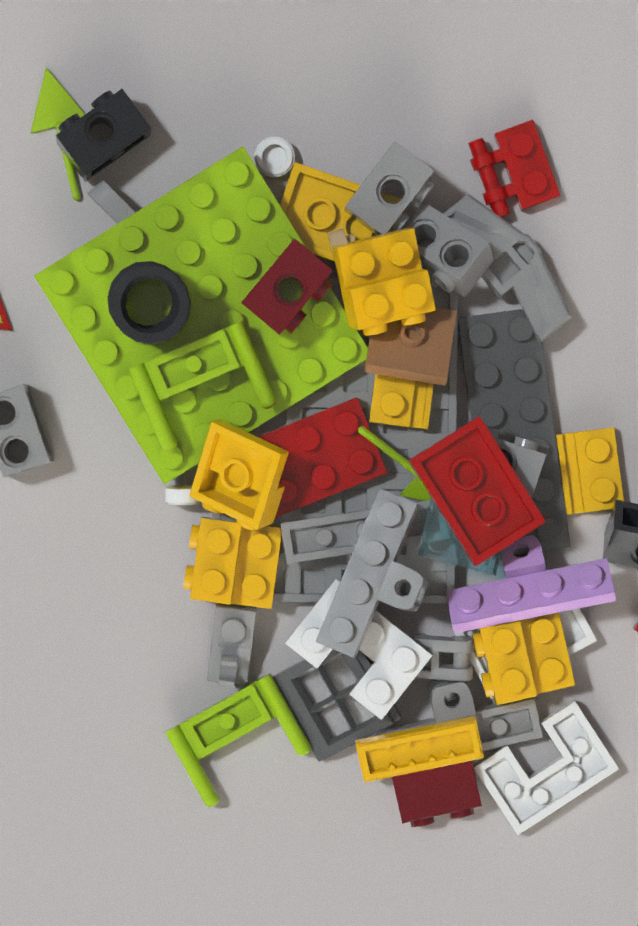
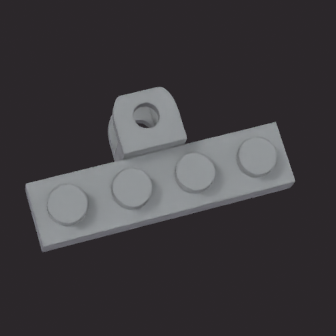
(336, 534)
(373, 575)
(496, 723)

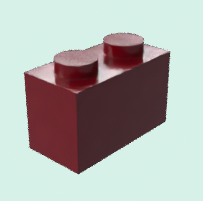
(437, 793)

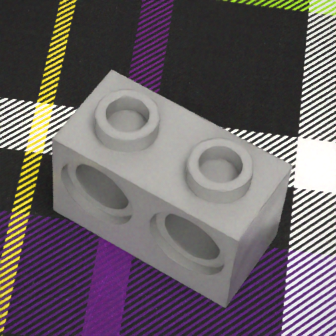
(450, 243)
(25, 427)

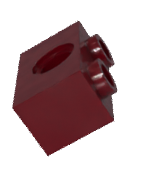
(293, 263)

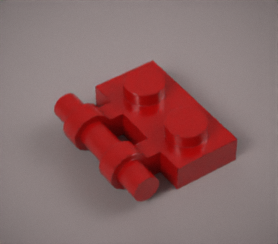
(525, 165)

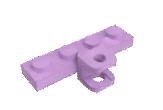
(529, 589)

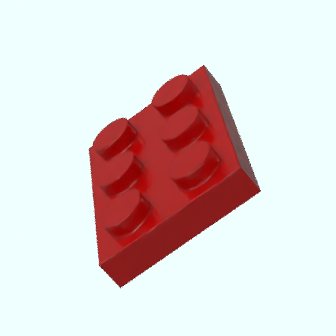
(325, 455)
(477, 491)

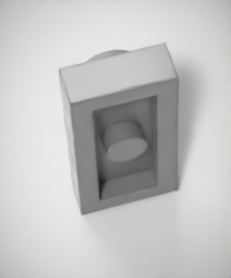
(231, 644)

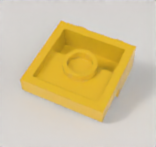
(383, 281)
(239, 476)
(233, 563)
(524, 658)

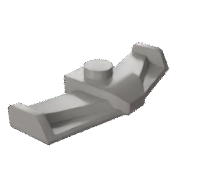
(515, 266)

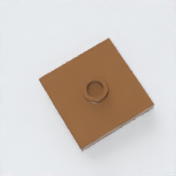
(416, 350)

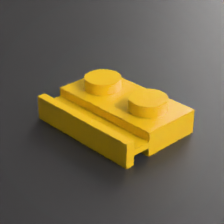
(401, 402)
(589, 470)

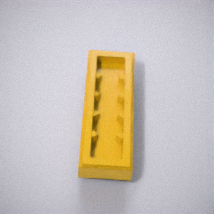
(419, 749)

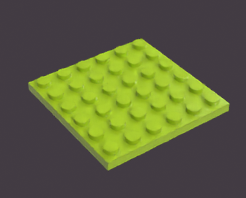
(220, 240)

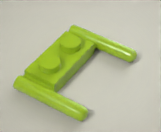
(194, 365)
(227, 722)

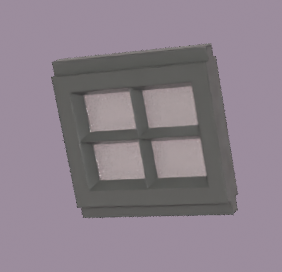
(323, 702)

